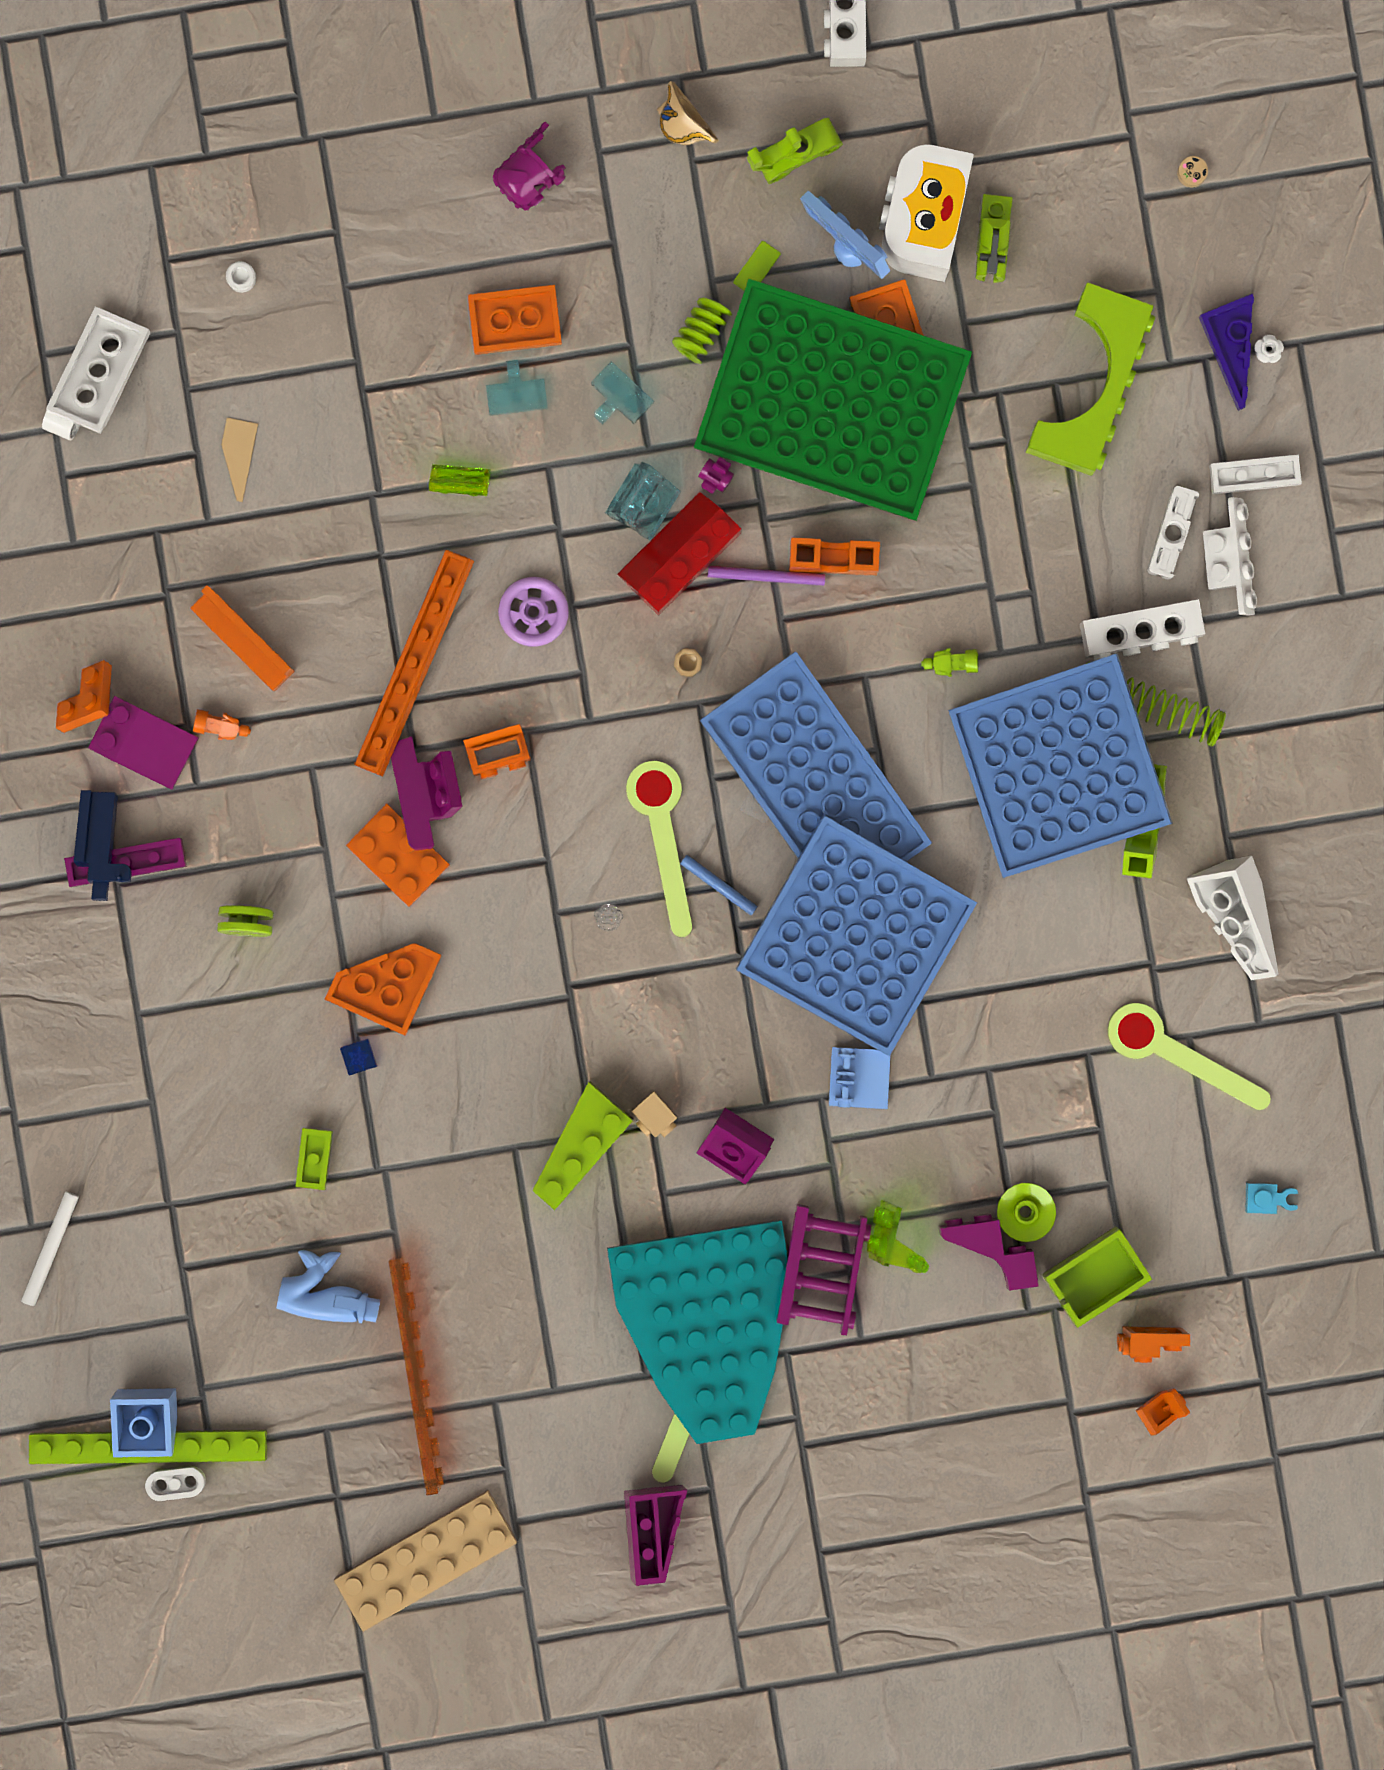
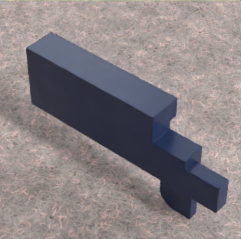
(96, 840)

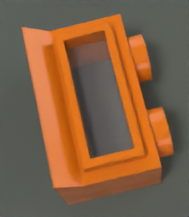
(497, 750)

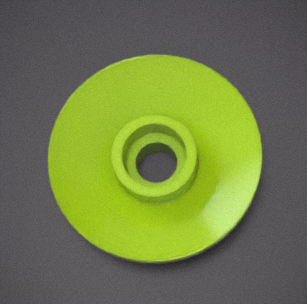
(1040, 1218)

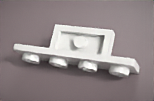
(1229, 559)

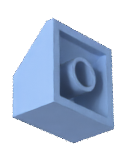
(143, 1422)

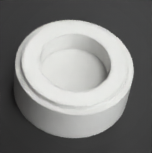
(241, 276)

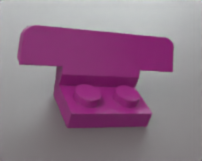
(425, 791)

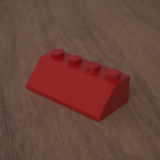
(680, 553)

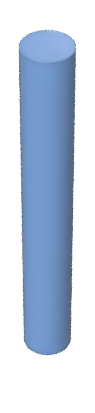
(719, 885)

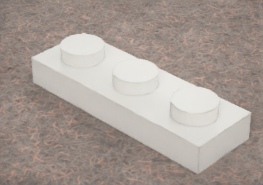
(1255, 474)

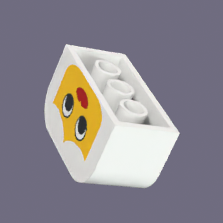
(925, 210)

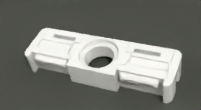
(1177, 513)

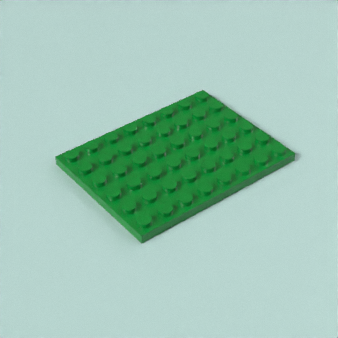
(832, 399)

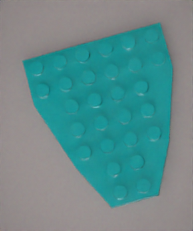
(706, 1321)

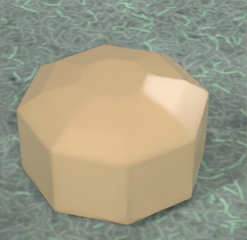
(688, 662)

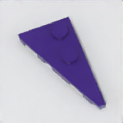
(1229, 336)

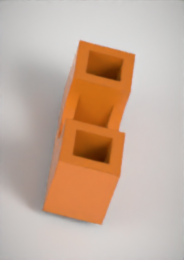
(834, 558)

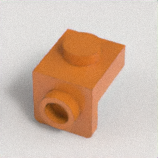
(1162, 1410)

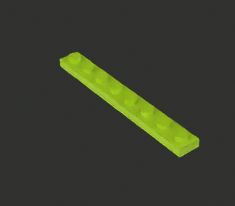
(188, 1447)

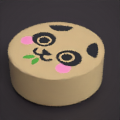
(1192, 171)

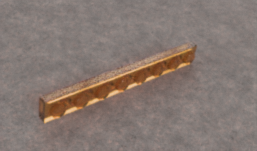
(418, 1387)

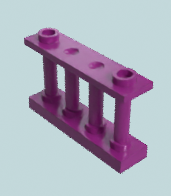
(800, 1250)

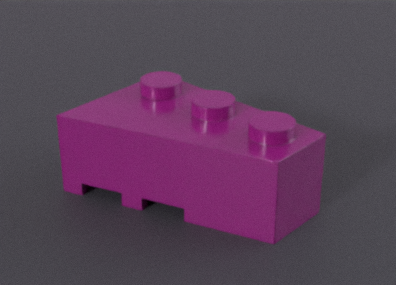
(651, 1530)

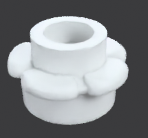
(1262, 353)

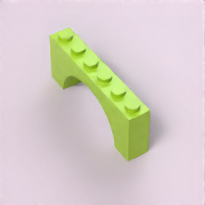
(1121, 326)

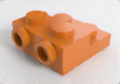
(1145, 1342)

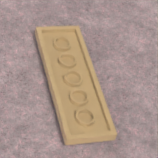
(425, 1560)

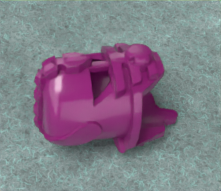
(525, 171)

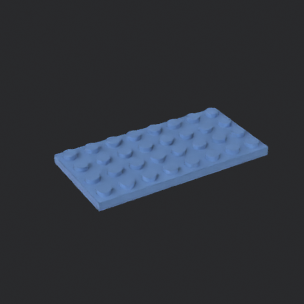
(809, 762)

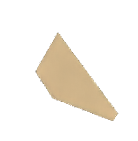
(238, 448)

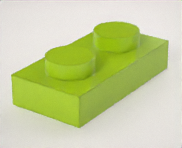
(314, 1158)

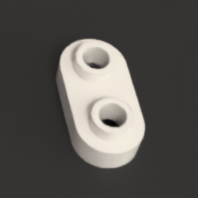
(176, 1483)

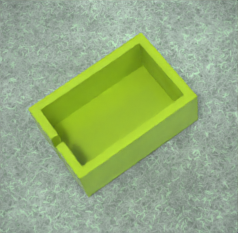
(1096, 1276)

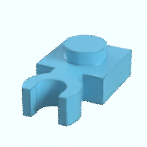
(1264, 1198)

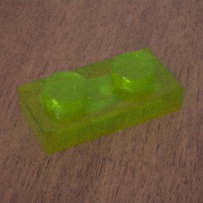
(459, 480)

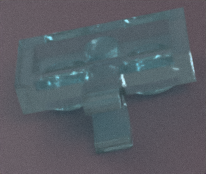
(517, 394)
(620, 395)

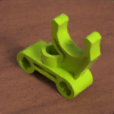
(782, 158)

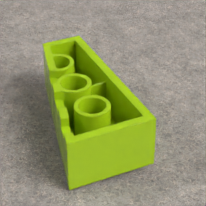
(585, 1139)

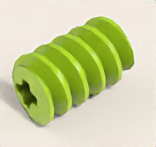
(700, 328)

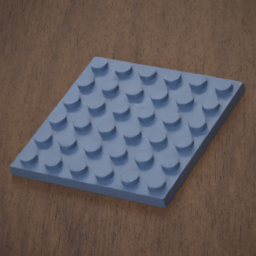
(1060, 766)
(856, 935)

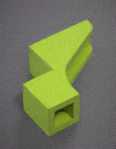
(1142, 849)

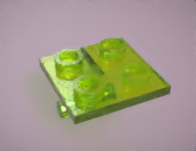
(883, 1245)

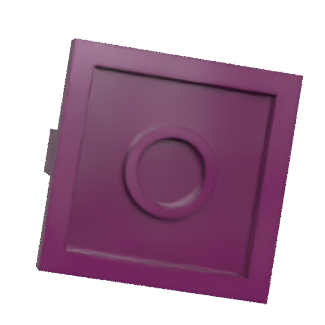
(735, 1146)

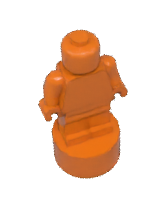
(225, 726)

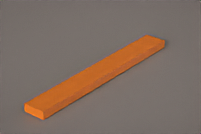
(414, 662)

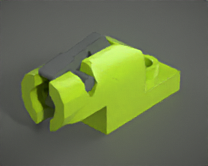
(993, 237)

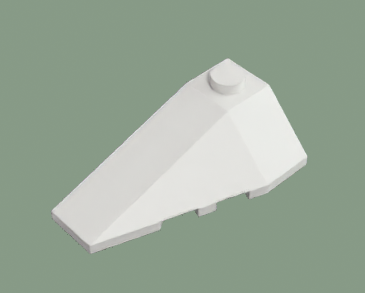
(1237, 906)

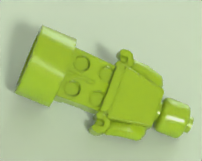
(945, 662)

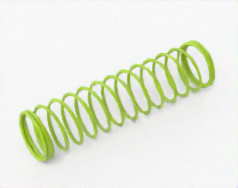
(1215, 729)

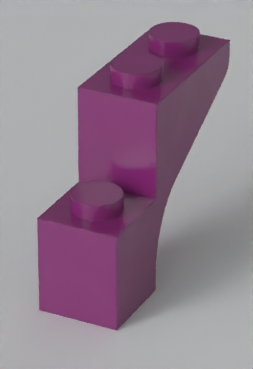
(985, 1238)

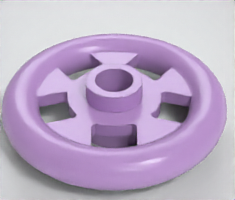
(509, 618)

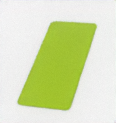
(757, 265)

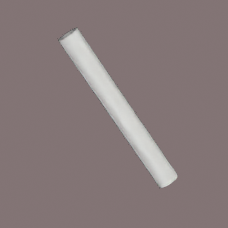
(50, 1248)

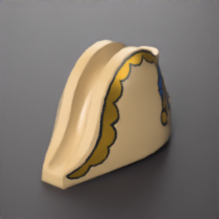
(681, 120)

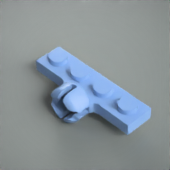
(850, 245)

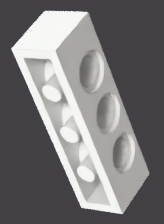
(849, 51)
(1186, 614)

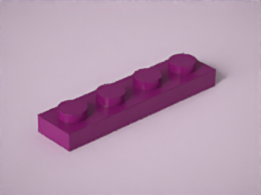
(140, 858)

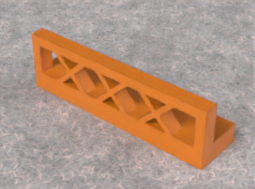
(242, 639)

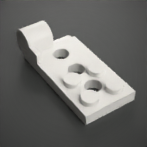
(64, 410)

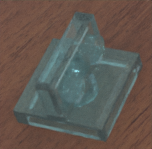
(643, 500)

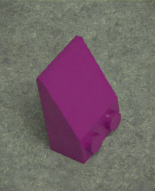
(143, 743)

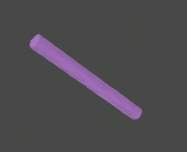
(766, 575)

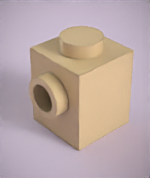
(654, 1116)

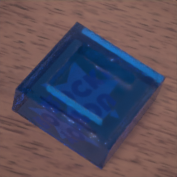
(358, 1057)

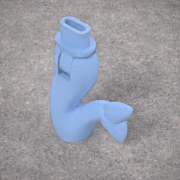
(330, 1304)

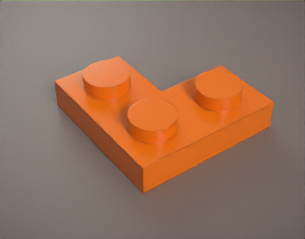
(91, 702)

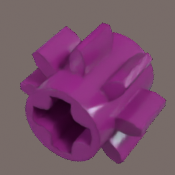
(716, 475)

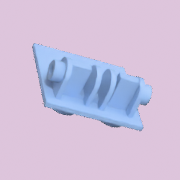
(859, 1078)

